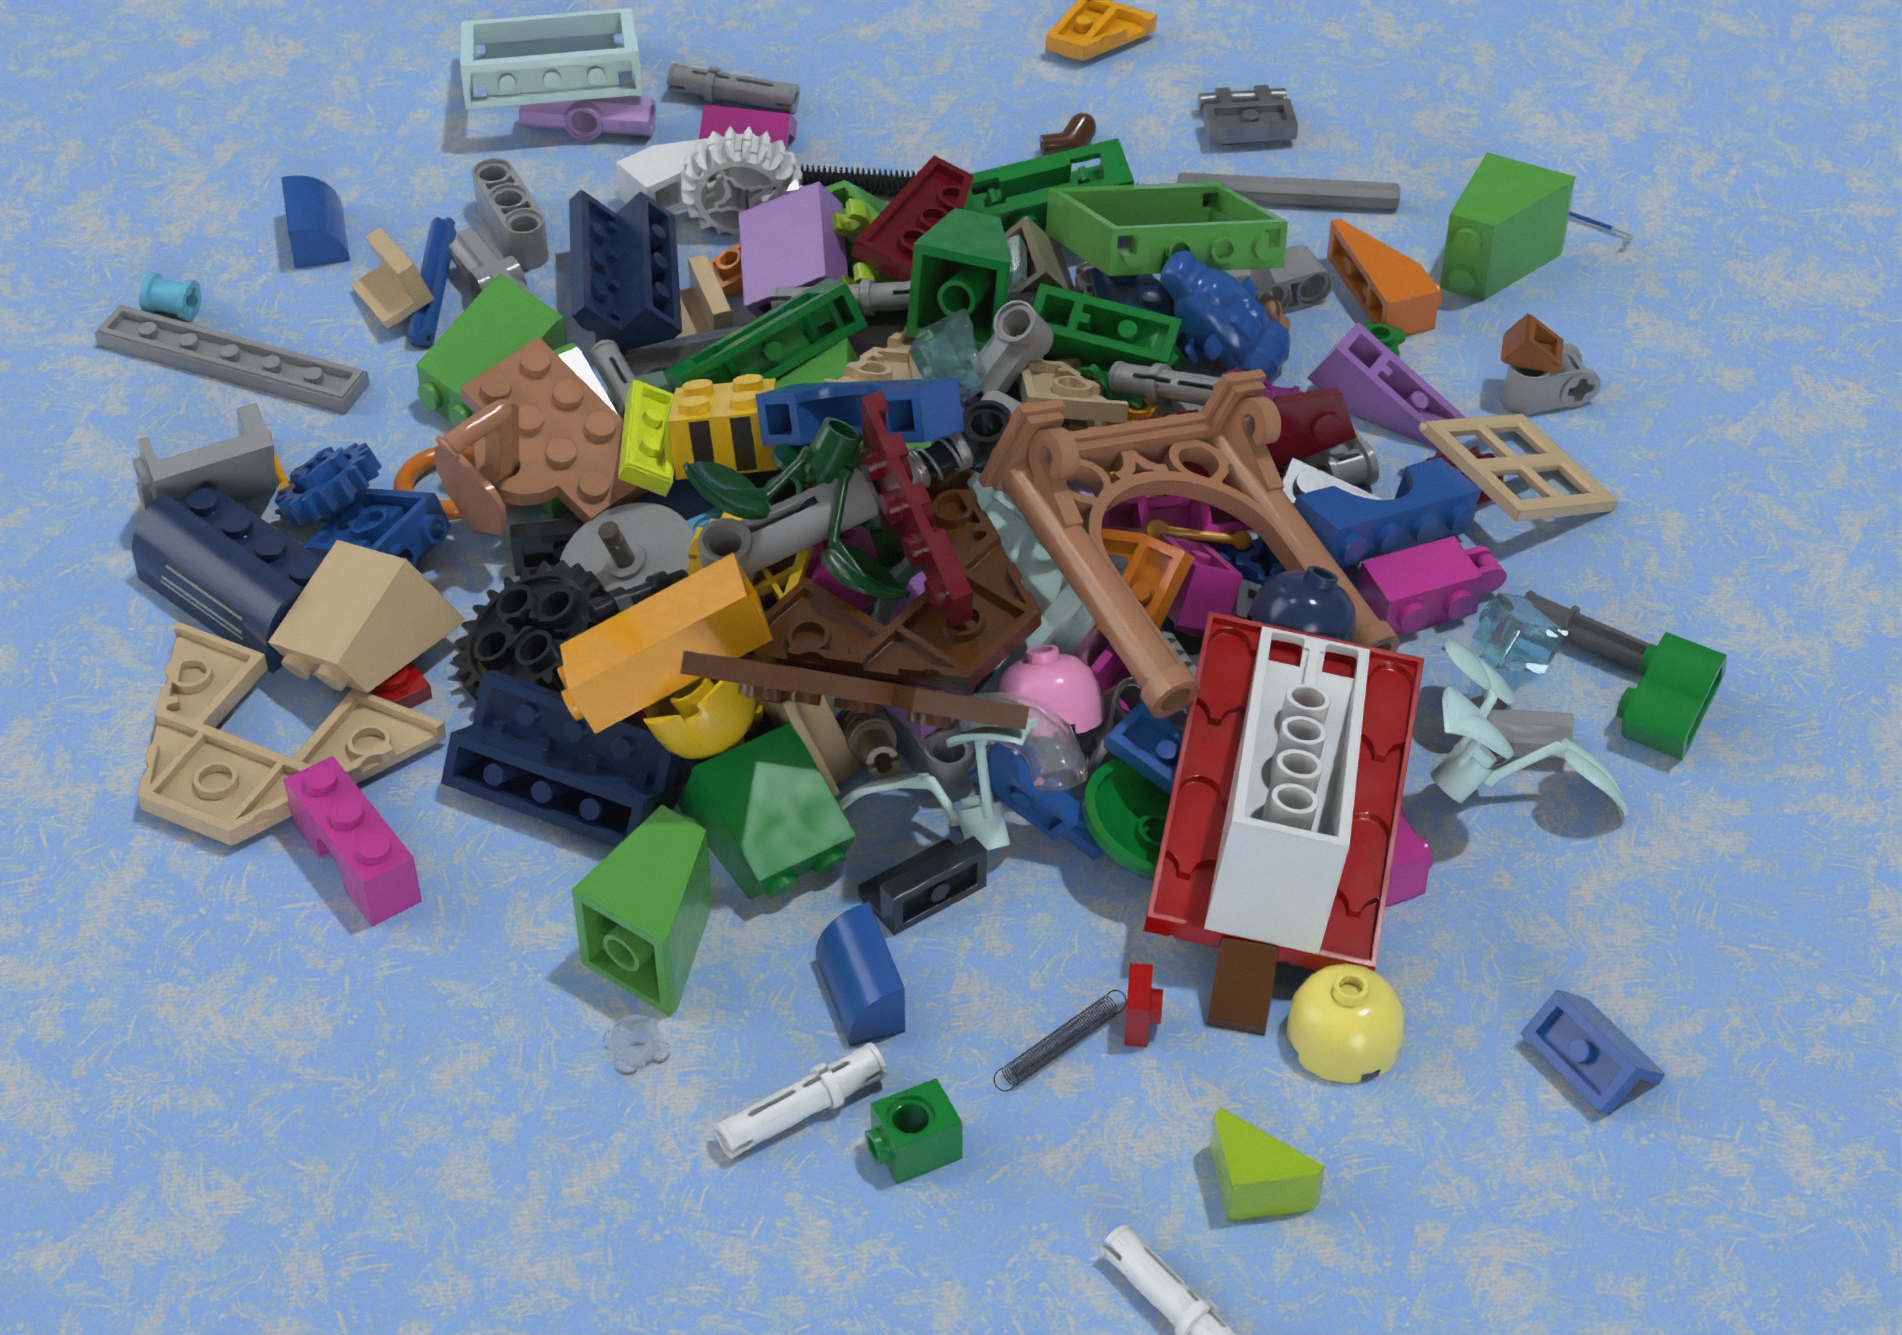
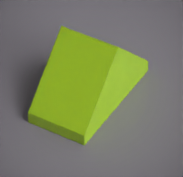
(1260, 1172)

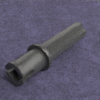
(1593, 634)

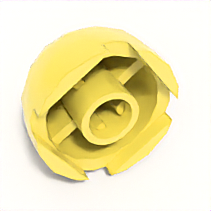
(1346, 1023)

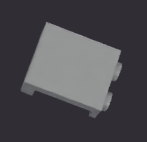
(236, 466)

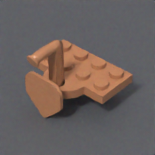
(535, 440)

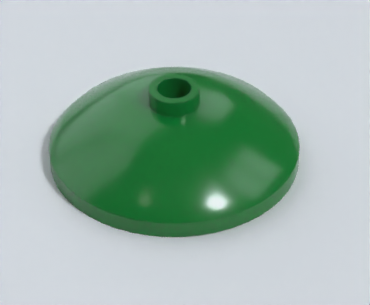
(1126, 816)

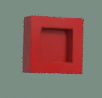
(405, 687)
(1143, 1005)

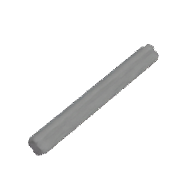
(1306, 191)

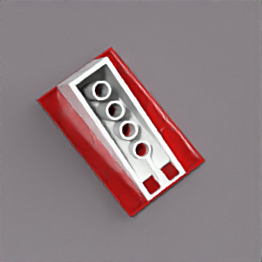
(1287, 794)

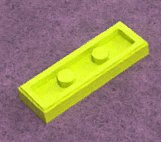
(645, 442)

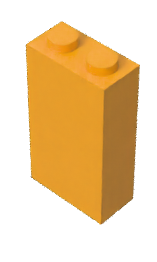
(640, 651)

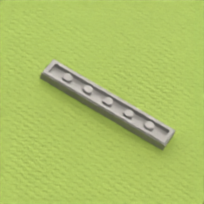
(232, 358)

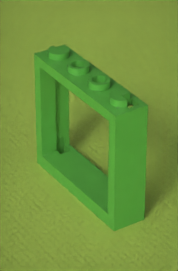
(1163, 221)

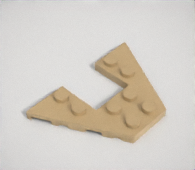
(1036, 383)
(238, 787)

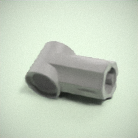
(1006, 352)
(1527, 729)

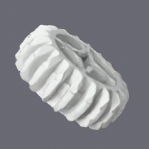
(746, 170)

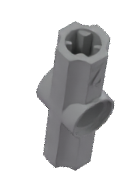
(482, 261)

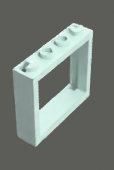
(549, 58)

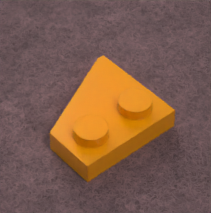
(1098, 27)

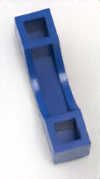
(917, 409)
(1428, 506)

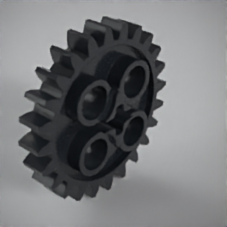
(526, 626)

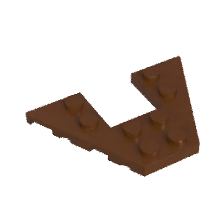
(919, 645)
(851, 693)

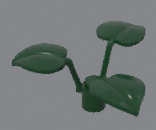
(815, 463)

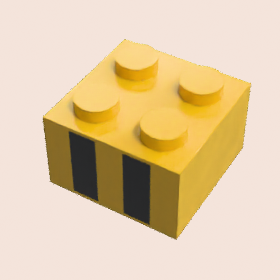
(719, 425)

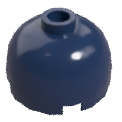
(1306, 603)

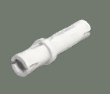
(821, 1089)
(1162, 1285)

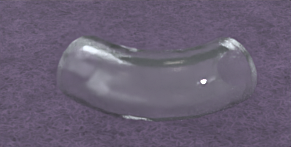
(1049, 748)

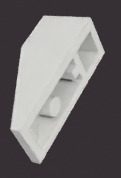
(656, 174)

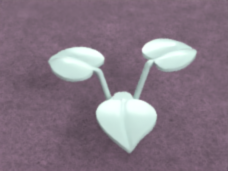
(1471, 759)
(980, 813)

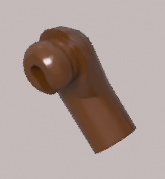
(1076, 134)

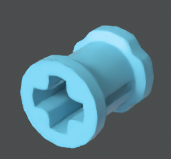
(170, 296)

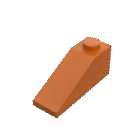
(1383, 281)

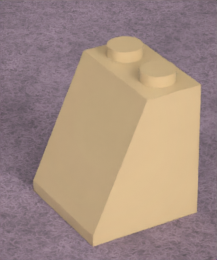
(362, 619)

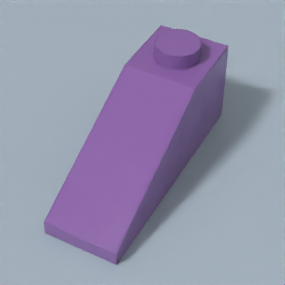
(1380, 385)

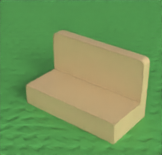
(395, 286)
(703, 303)
(819, 734)

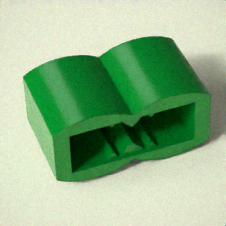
(1672, 694)

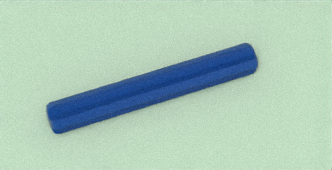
(434, 273)

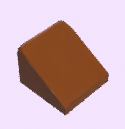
(1532, 346)

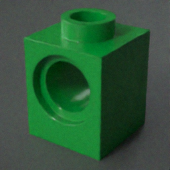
(933, 1125)

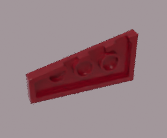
(919, 206)
(1308, 426)
(910, 506)

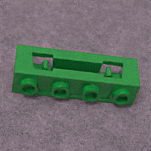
(1027, 182)
(777, 338)

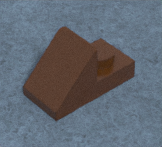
(1243, 986)

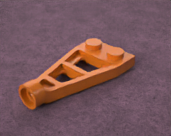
(1153, 569)

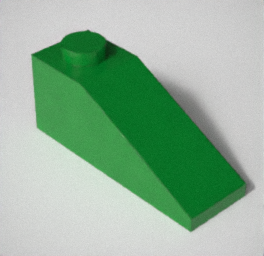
(1104, 329)

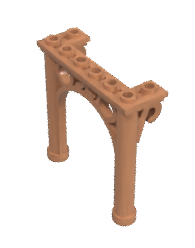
(1226, 439)

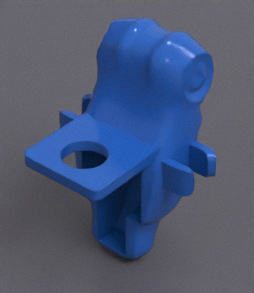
(1223, 317)

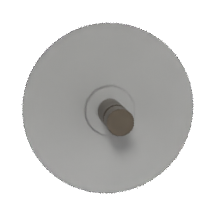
(631, 544)

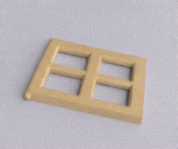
(1549, 458)

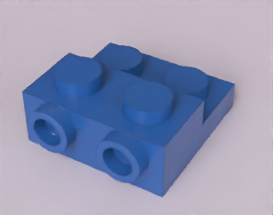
(388, 522)

